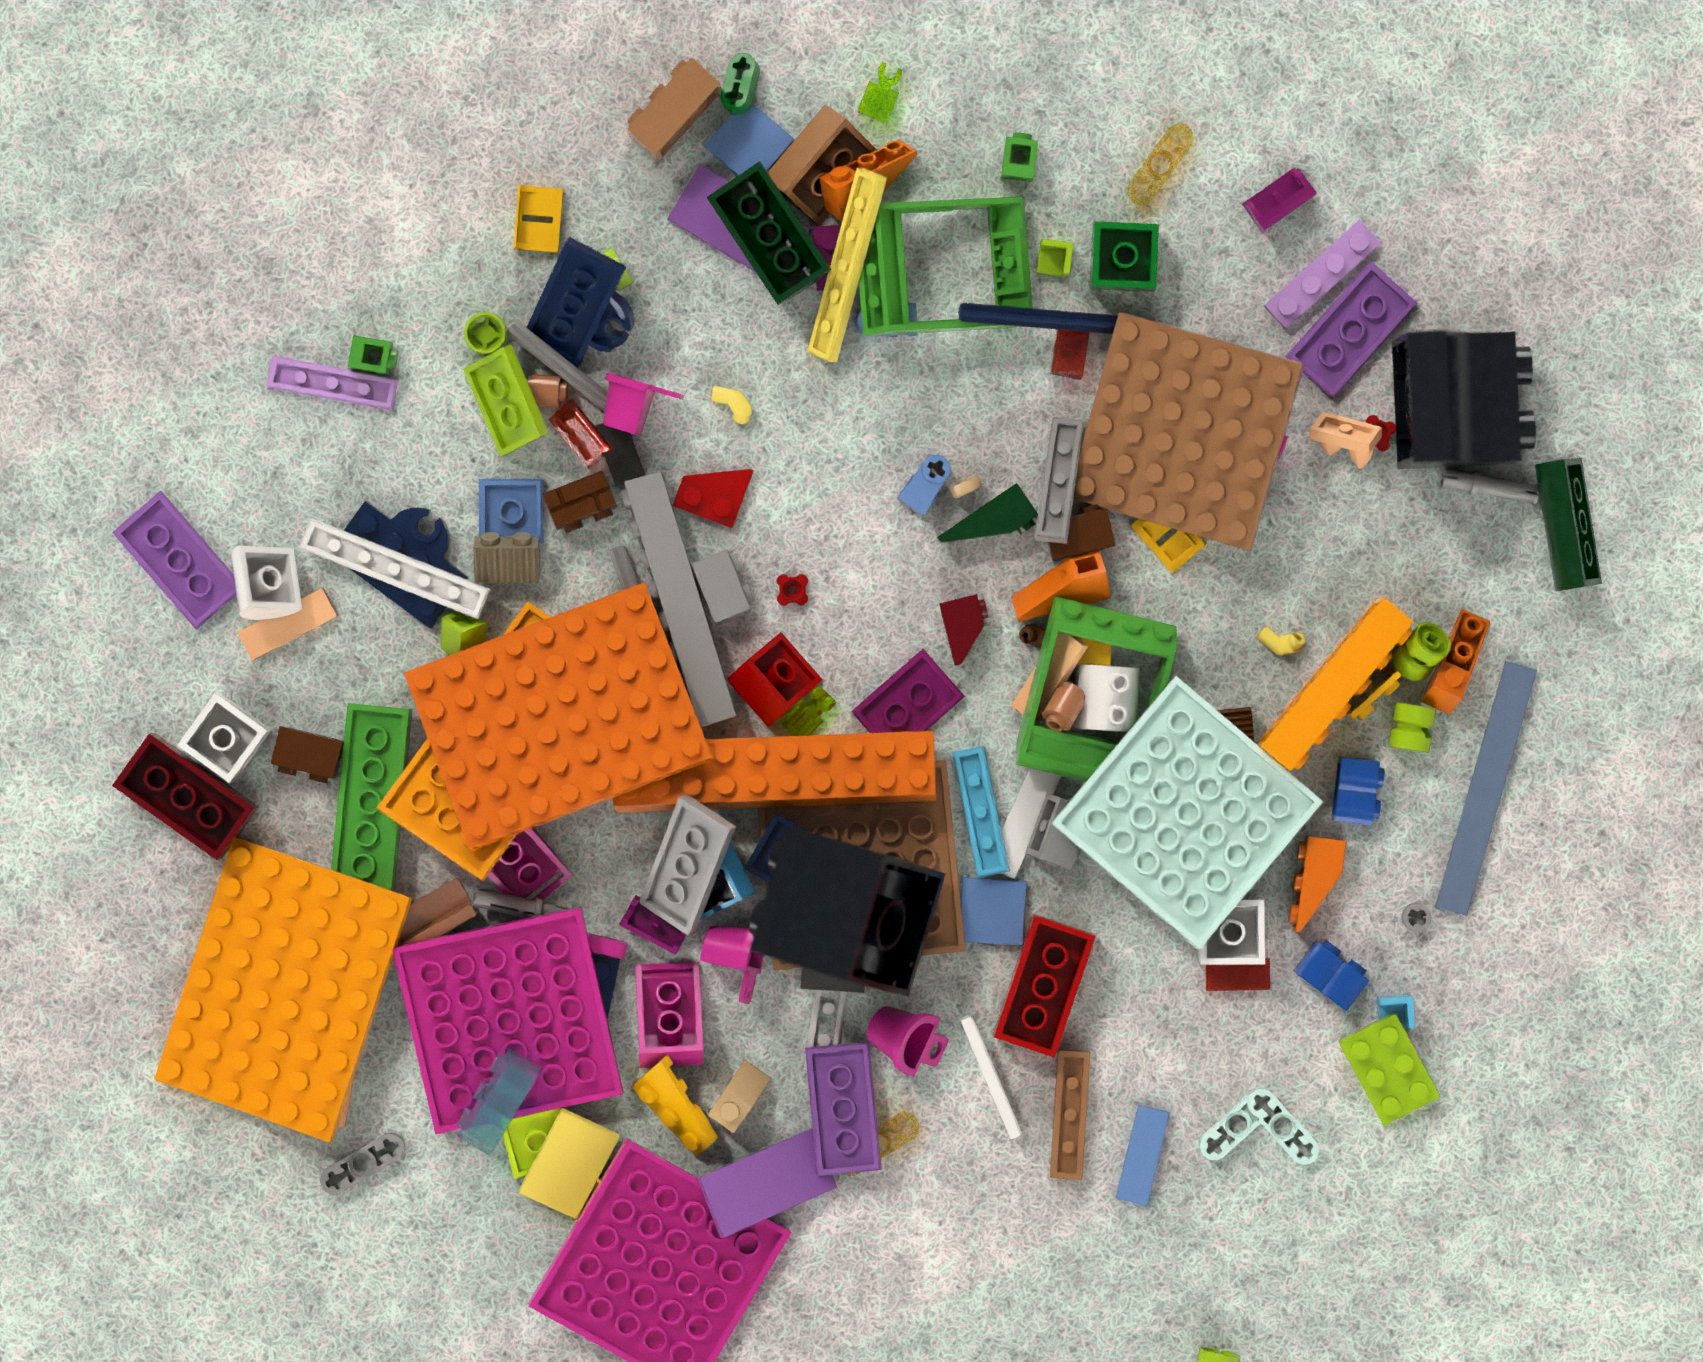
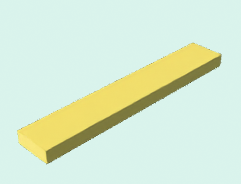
(847, 264)

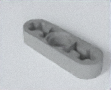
(346, 1182)

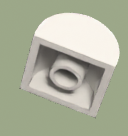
(266, 582)
(1109, 697)
(1238, 938)

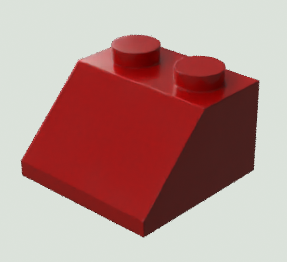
(774, 679)

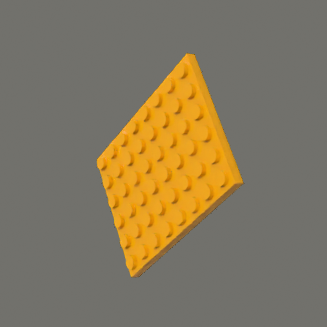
(283, 989)

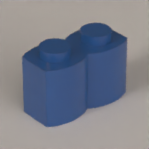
(1356, 791)
(1331, 974)

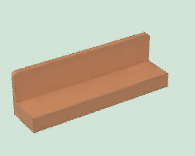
(437, 913)

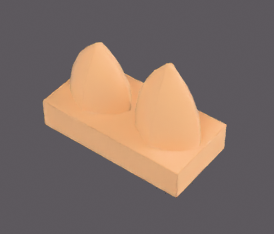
(1339, 432)

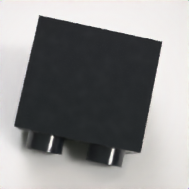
(1460, 399)
(845, 911)

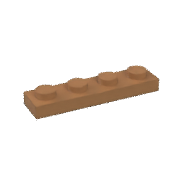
(1070, 1114)

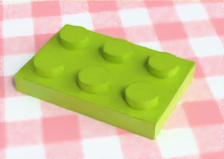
(505, 400)
(1389, 1068)

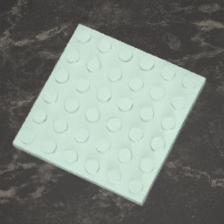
(1187, 812)

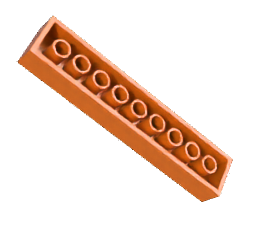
(799, 773)

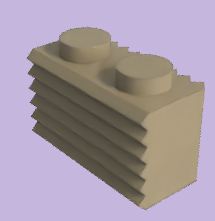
(506, 558)

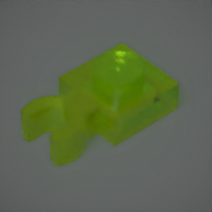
(879, 98)
(805, 717)

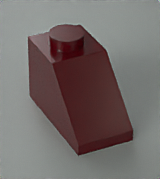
(963, 624)

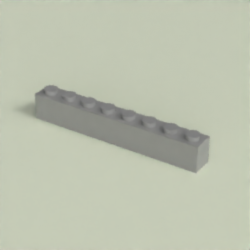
(679, 597)

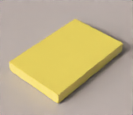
(569, 1163)

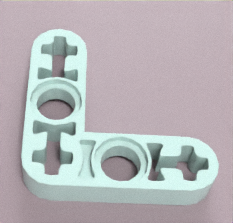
(1253, 1120)

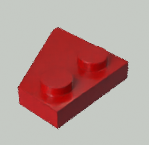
(714, 495)

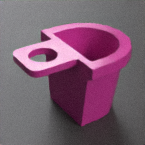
(629, 403)
(732, 949)
(906, 1038)

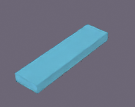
(981, 811)

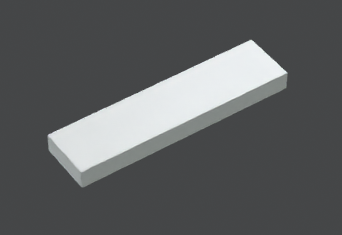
(991, 1076)

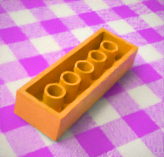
(1335, 683)

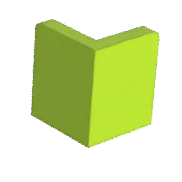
(1055, 258)
(461, 632)

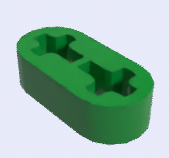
(737, 83)

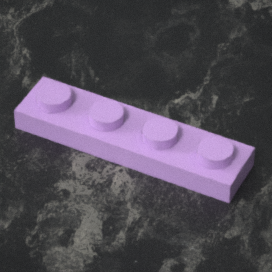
(1322, 274)

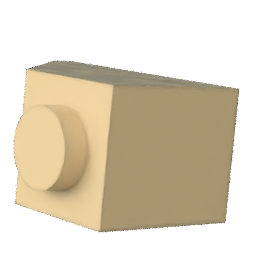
(739, 1096)

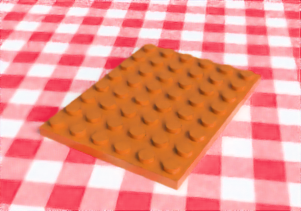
(557, 716)

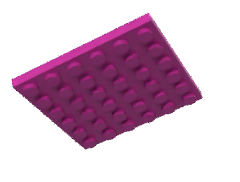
(502, 989)
(650, 1266)

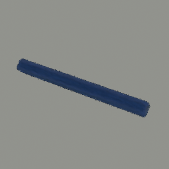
(1037, 318)

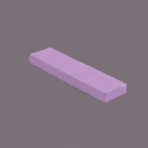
(332, 383)

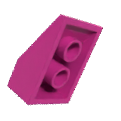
(527, 866)
(669, 1013)

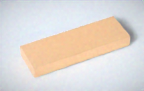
(272, 633)
(1065, 657)

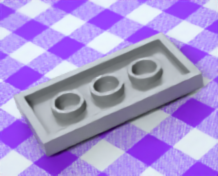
(687, 864)

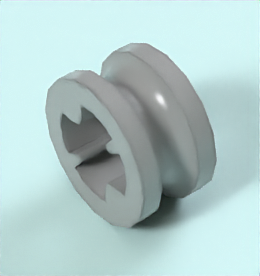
(1416, 907)

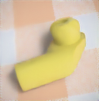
(737, 402)
(1283, 644)

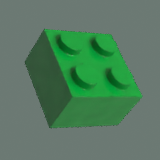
(1124, 256)

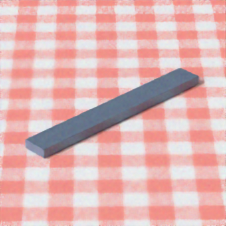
(1486, 788)

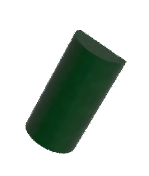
(769, 233)
(1568, 524)

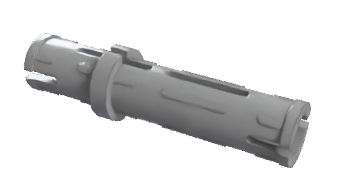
(1489, 485)
(512, 904)

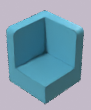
(1401, 1004)

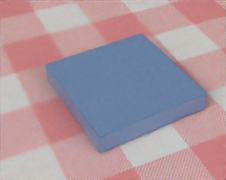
(749, 139)
(511, 506)
(993, 910)

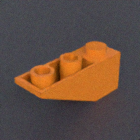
(886, 161)
(1076, 579)
(1454, 671)
(1320, 869)

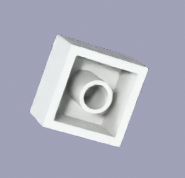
(224, 737)

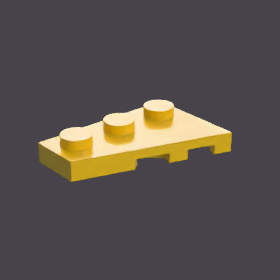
(671, 1104)

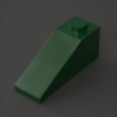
(999, 516)

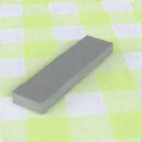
(1059, 480)

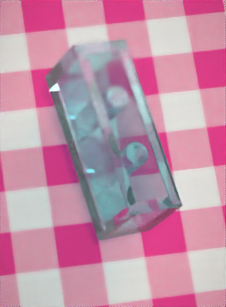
(497, 1101)

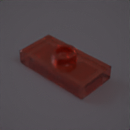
(1069, 354)
(580, 433)
(1237, 977)

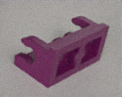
(1279, 199)
(652, 927)

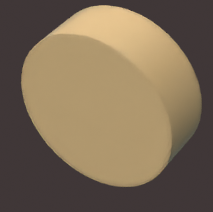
(965, 486)

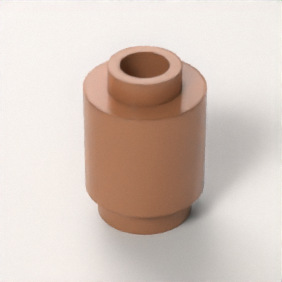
(548, 390)
(1064, 707)

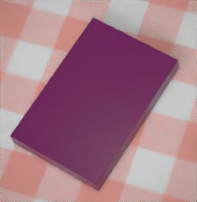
(909, 698)

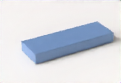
(1142, 1155)

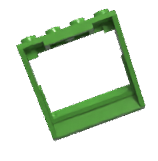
(884, 272)
(1069, 751)

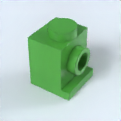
(1019, 171)
(361, 349)

